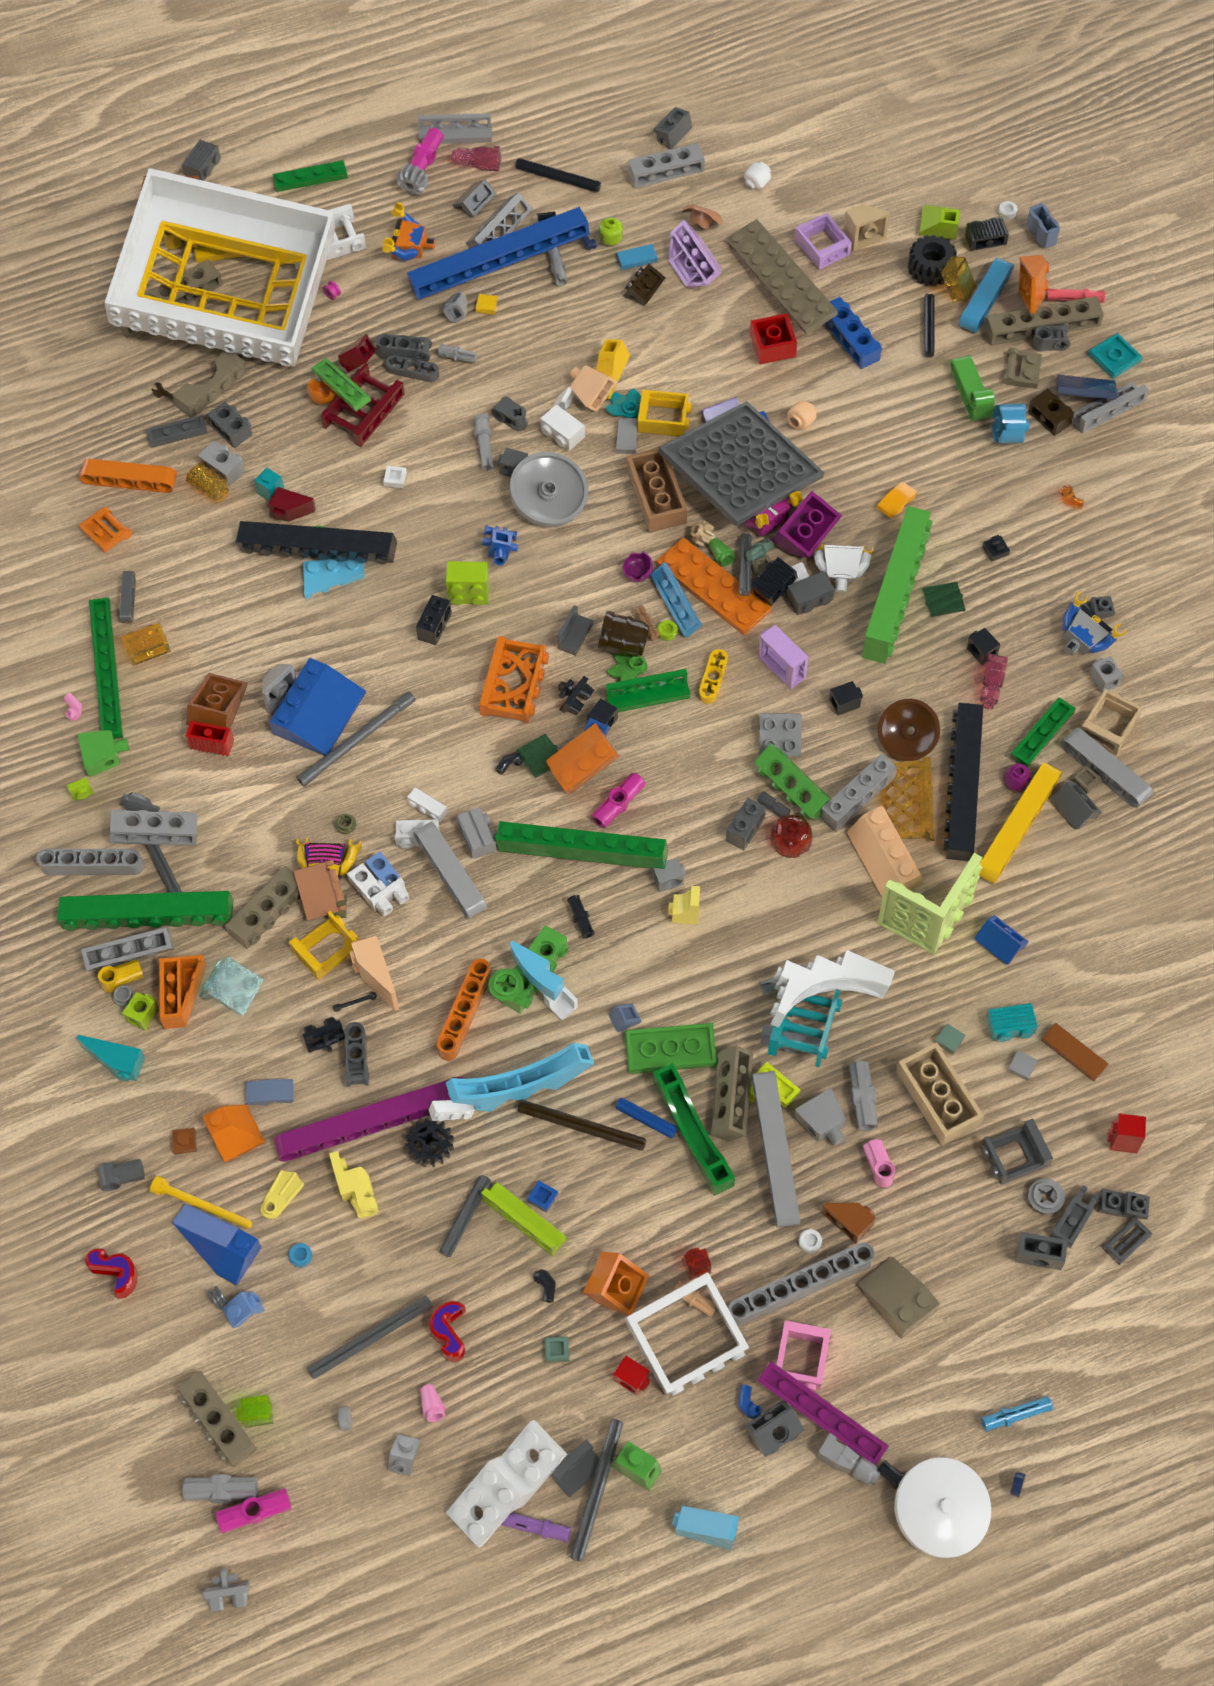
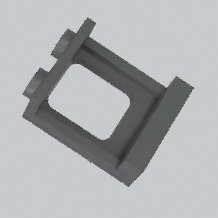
(1032, 1145)

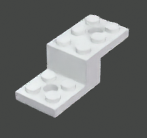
(506, 1483)

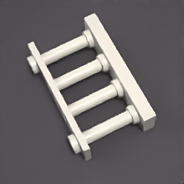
(344, 216)

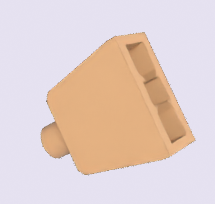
(591, 386)

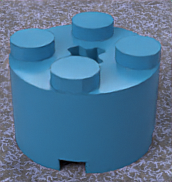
(1009, 423)

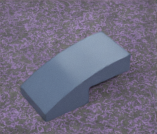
(270, 1090)

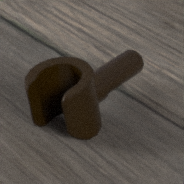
(160, 392)

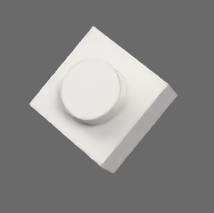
(395, 477)

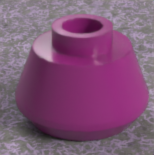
(1017, 777)

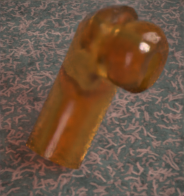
(1069, 497)

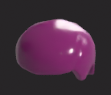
(637, 567)

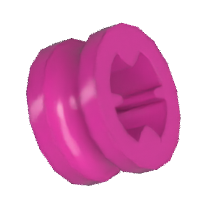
(331, 290)

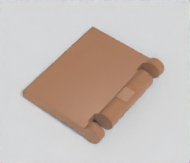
(319, 890)

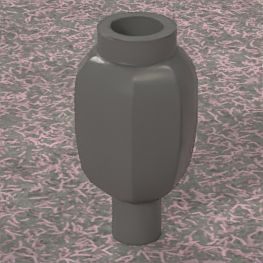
(137, 802)

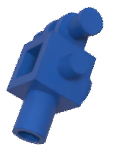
(499, 543)

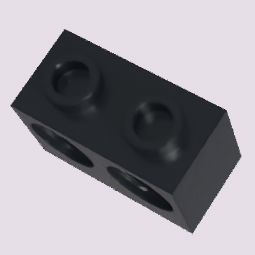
(433, 620)

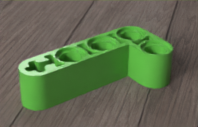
(977, 400)

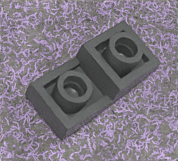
(1100, 606)
(1124, 1204)

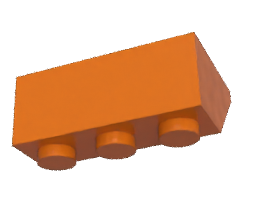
(582, 759)

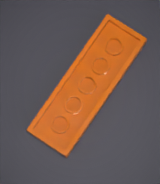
(714, 586)

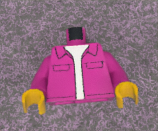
(774, 515)

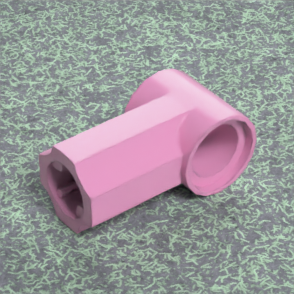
(879, 1161)

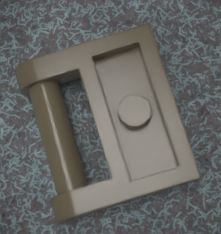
(1028, 371)

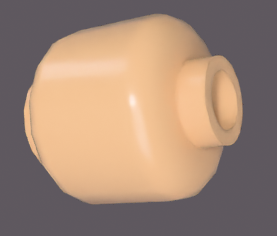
(801, 415)

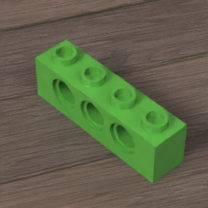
(767, 764)
(546, 940)

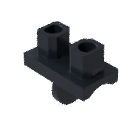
(581, 689)
(324, 1036)

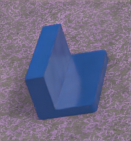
(1000, 939)

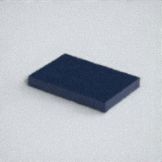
(1086, 386)

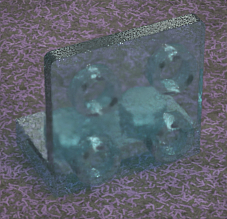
(232, 985)

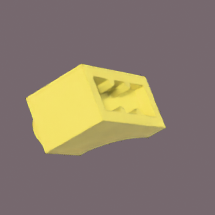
(685, 907)

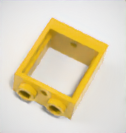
(666, 400)

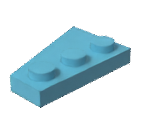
(324, 574)

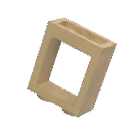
(1105, 738)

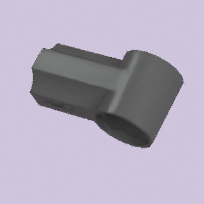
(114, 1175)

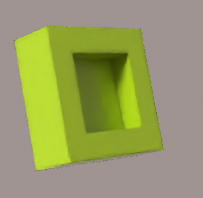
(80, 789)

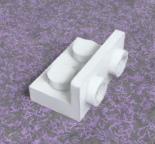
(404, 832)

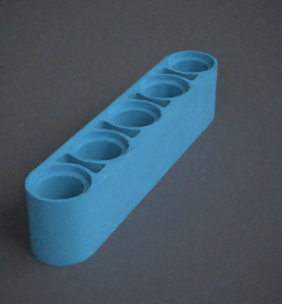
(986, 295)

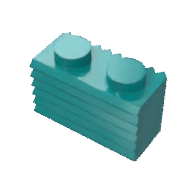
(1012, 1022)

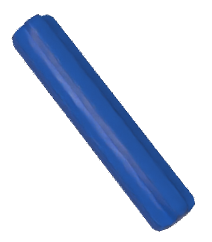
(646, 1117)

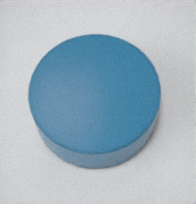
(300, 1255)

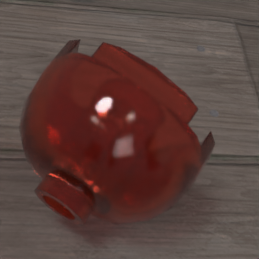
(791, 836)

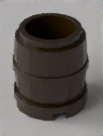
(623, 635)

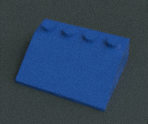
(317, 708)

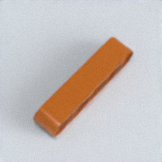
(128, 475)
(464, 1019)

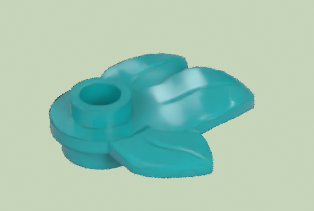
(625, 405)

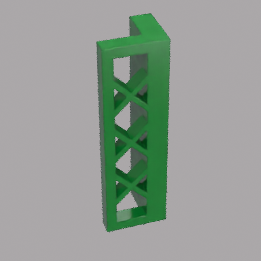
(648, 692)

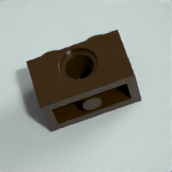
(1051, 412)

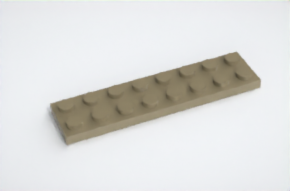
(781, 276)

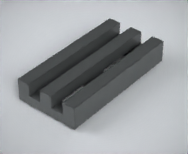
(1115, 1253)

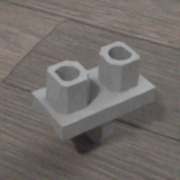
(215, 1594)

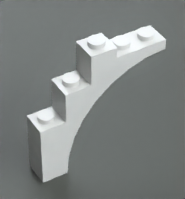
(823, 975)

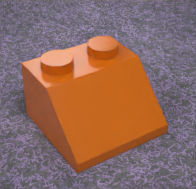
(616, 1283)

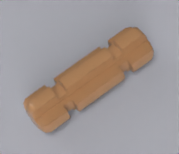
(640, 613)

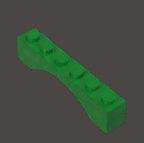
(707, 1156)

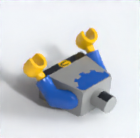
(1085, 630)

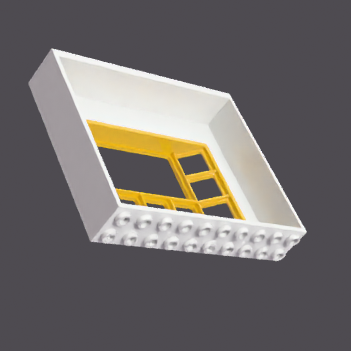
(231, 223)

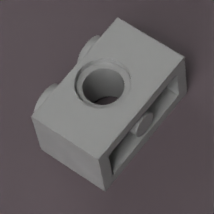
(222, 461)

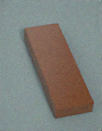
(1074, 1052)

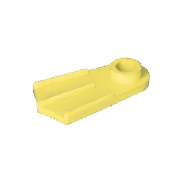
(281, 1193)

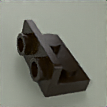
(645, 284)

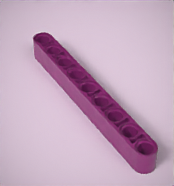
(359, 1122)

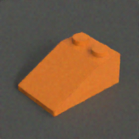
(1033, 280)

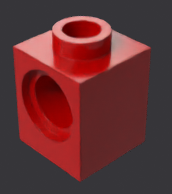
(632, 1376)

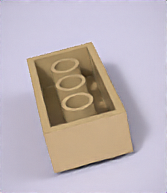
(939, 1093)

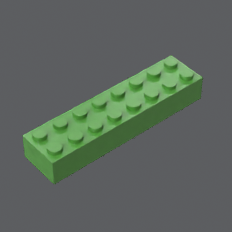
(897, 585)

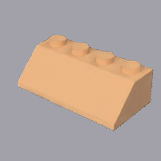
(883, 851)

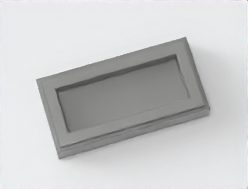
(627, 435)

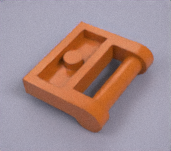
(101, 533)

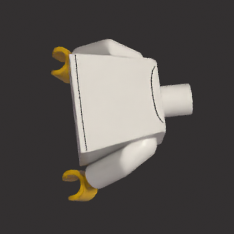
(842, 563)

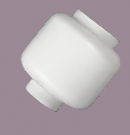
(757, 176)

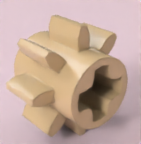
(702, 533)

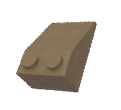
(899, 1296)

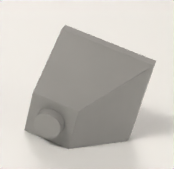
(276, 685)

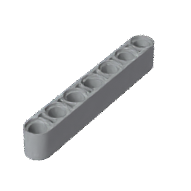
(775, 1149)
(806, 1274)

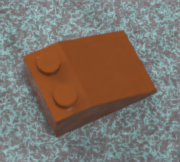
(216, 701)

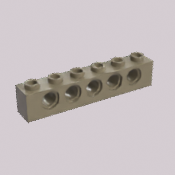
(201, 276)
(1021, 324)

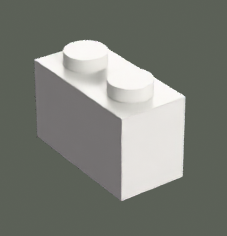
(562, 427)

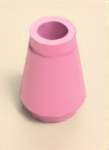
(432, 1404)

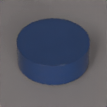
(1017, 1484)

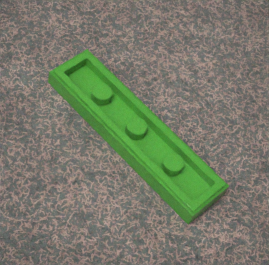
(341, 384)

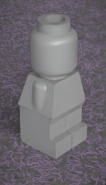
(846, 1460)

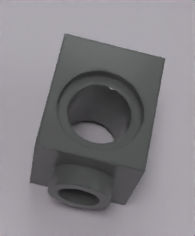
(509, 460)

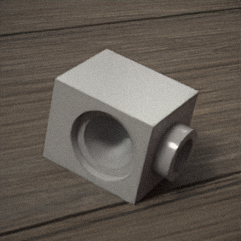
(1106, 681)
(670, 877)

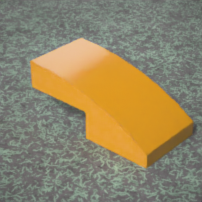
(896, 499)

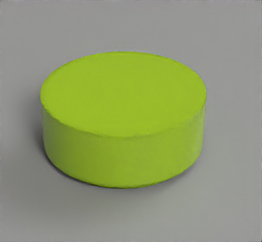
(667, 630)

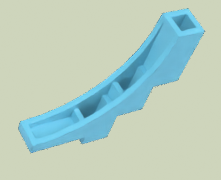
(520, 1084)

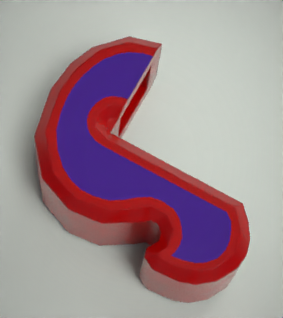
(114, 1265)
(442, 1332)

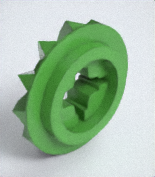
(500, 978)

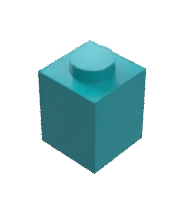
(267, 483)

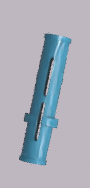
(1017, 1413)

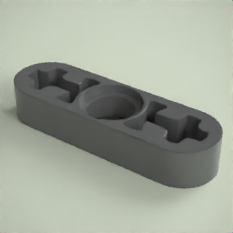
(407, 362)
(127, 597)

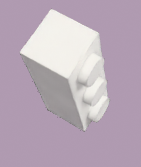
(427, 805)
(447, 1110)

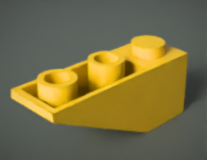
(612, 360)

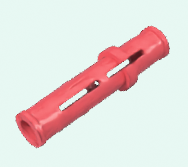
(1070, 294)

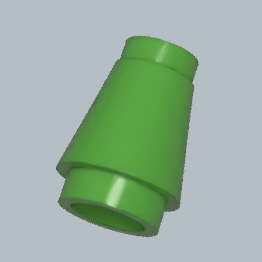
(721, 552)

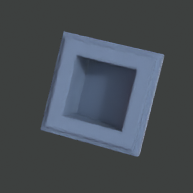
(624, 1017)

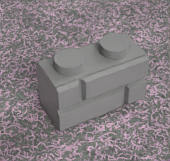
(476, 832)

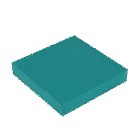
(1115, 355)

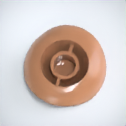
(702, 216)

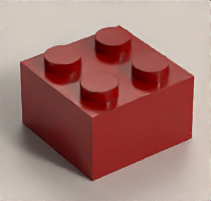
(773, 338)

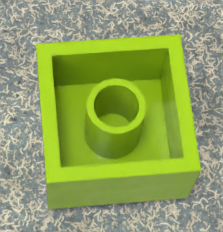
(467, 582)

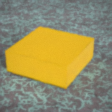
(486, 304)

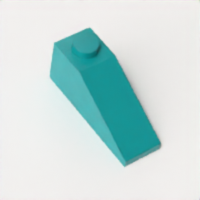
(119, 1059)

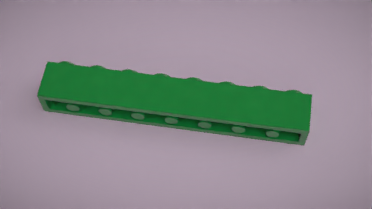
(582, 845)
(145, 910)

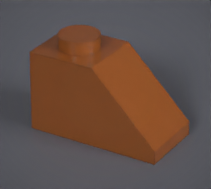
(850, 1218)

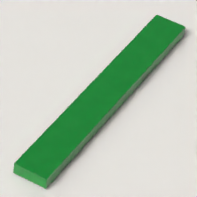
(106, 666)

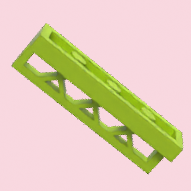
(524, 1218)

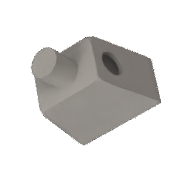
(822, 1117)

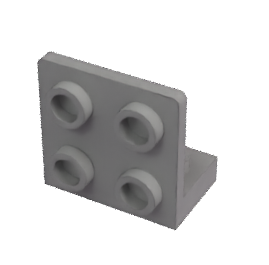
(782, 731)

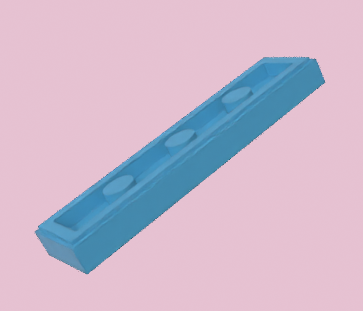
(675, 600)

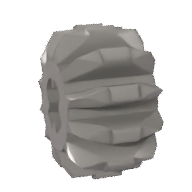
(412, 179)

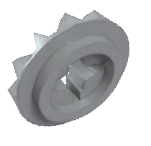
(1046, 1186)

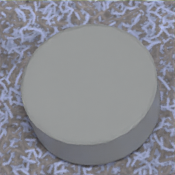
(345, 1418)

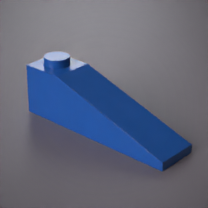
(220, 1244)

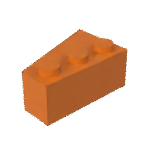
(179, 987)

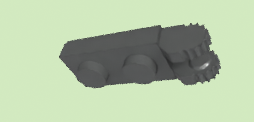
(1075, 1217)

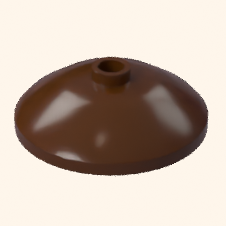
(894, 729)

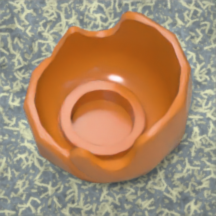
(320, 392)

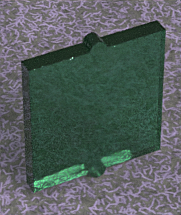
(944, 599)
(536, 753)

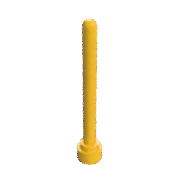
(160, 1186)

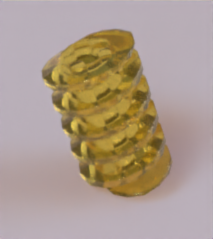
(208, 482)

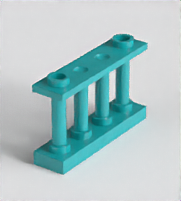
(778, 1040)

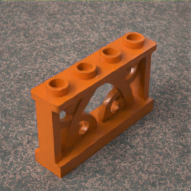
(502, 656)

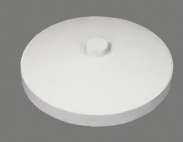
(942, 1508)

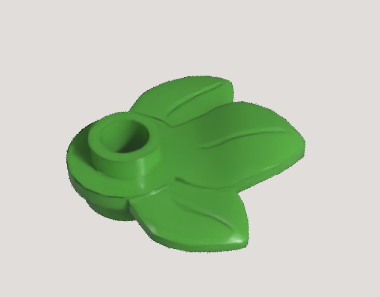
(627, 667)

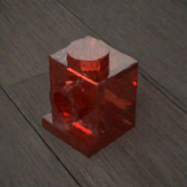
(696, 1263)

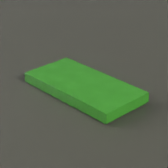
(682, 1045)

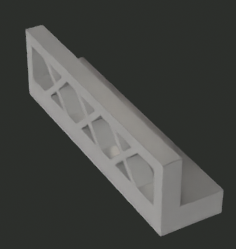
(455, 131)
(500, 216)
(1109, 410)

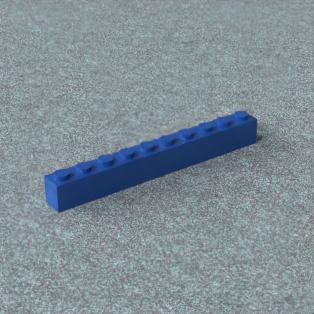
(498, 253)

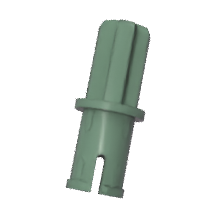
(759, 550)

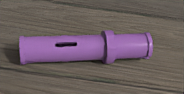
(539, 1527)

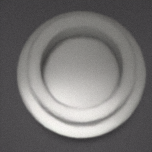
(123, 995)

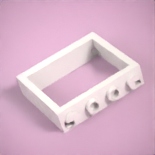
(714, 1365)

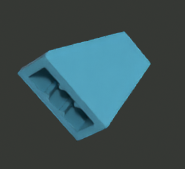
(706, 1526)

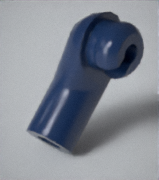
(589, 243)

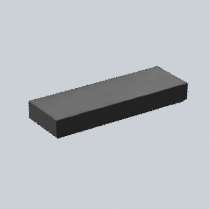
(176, 431)

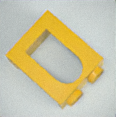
(302, 947)

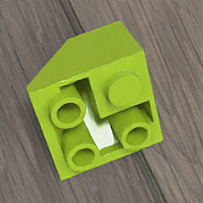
(939, 221)

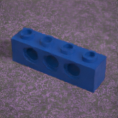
(853, 335)

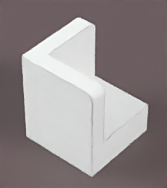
(563, 1005)

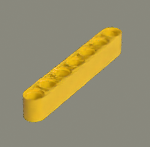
(1019, 822)

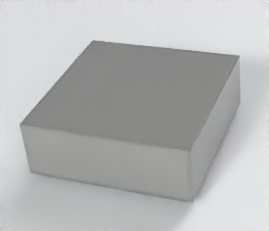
(1022, 1065)

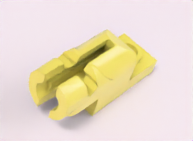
(354, 1186)

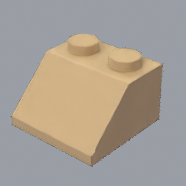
(865, 225)

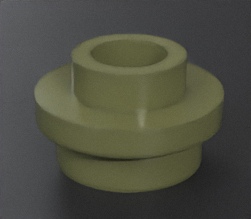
(345, 818)

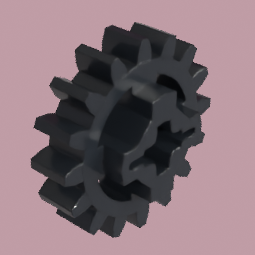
(428, 1151)

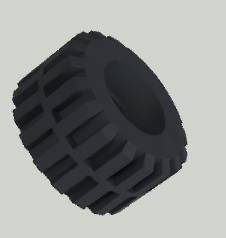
(930, 249)

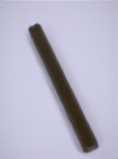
(582, 1125)

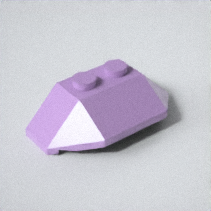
(692, 257)

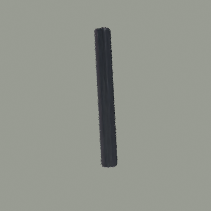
(558, 175)

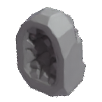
(456, 307)

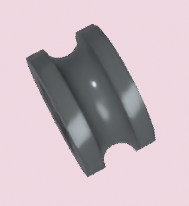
(217, 1297)

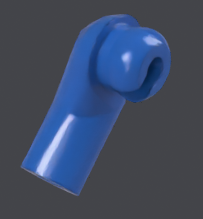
(745, 1403)

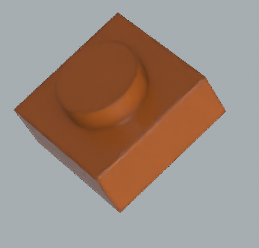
(184, 1141)

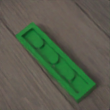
(310, 176)
(1043, 732)

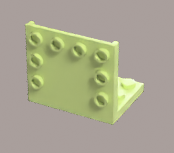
(923, 921)

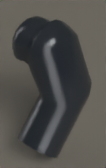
(549, 1284)

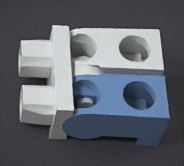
(378, 884)

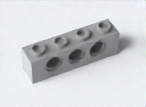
(666, 165)
(859, 792)
(145, 834)
(128, 949)

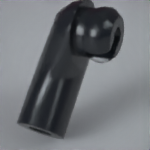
(506, 761)

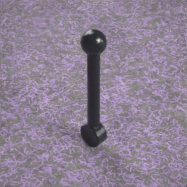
(337, 1007)

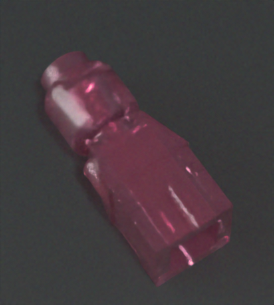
(480, 157)
(993, 680)

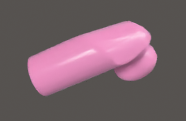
(75, 707)

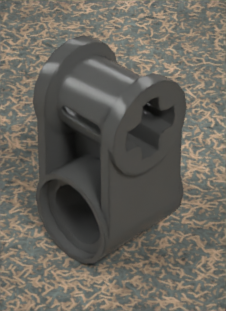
(1049, 337)
(510, 414)

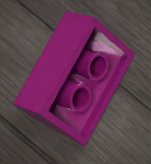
(807, 526)

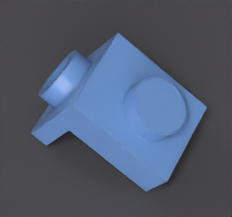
(242, 1308)

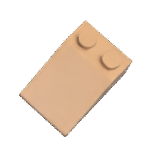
(370, 963)

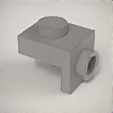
(403, 1454)

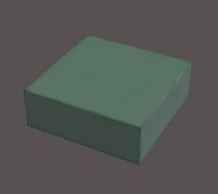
(950, 1038)
(556, 1349)

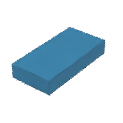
(637, 257)

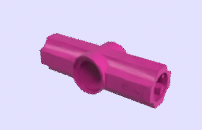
(426, 150)
(609, 808)
(237, 1515)

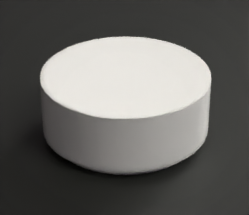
(1007, 210)
(810, 1241)

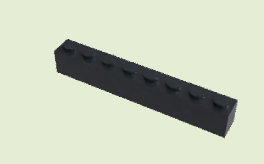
(316, 542)
(965, 782)

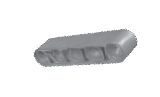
(1108, 767)
(83, 856)
(450, 870)

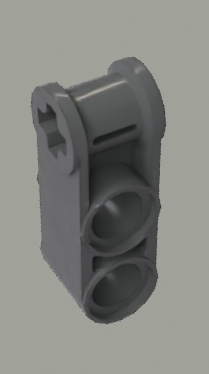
(403, 346)
(356, 1069)

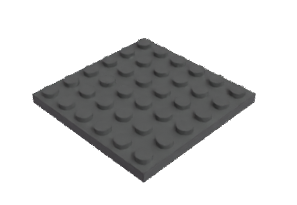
(741, 463)

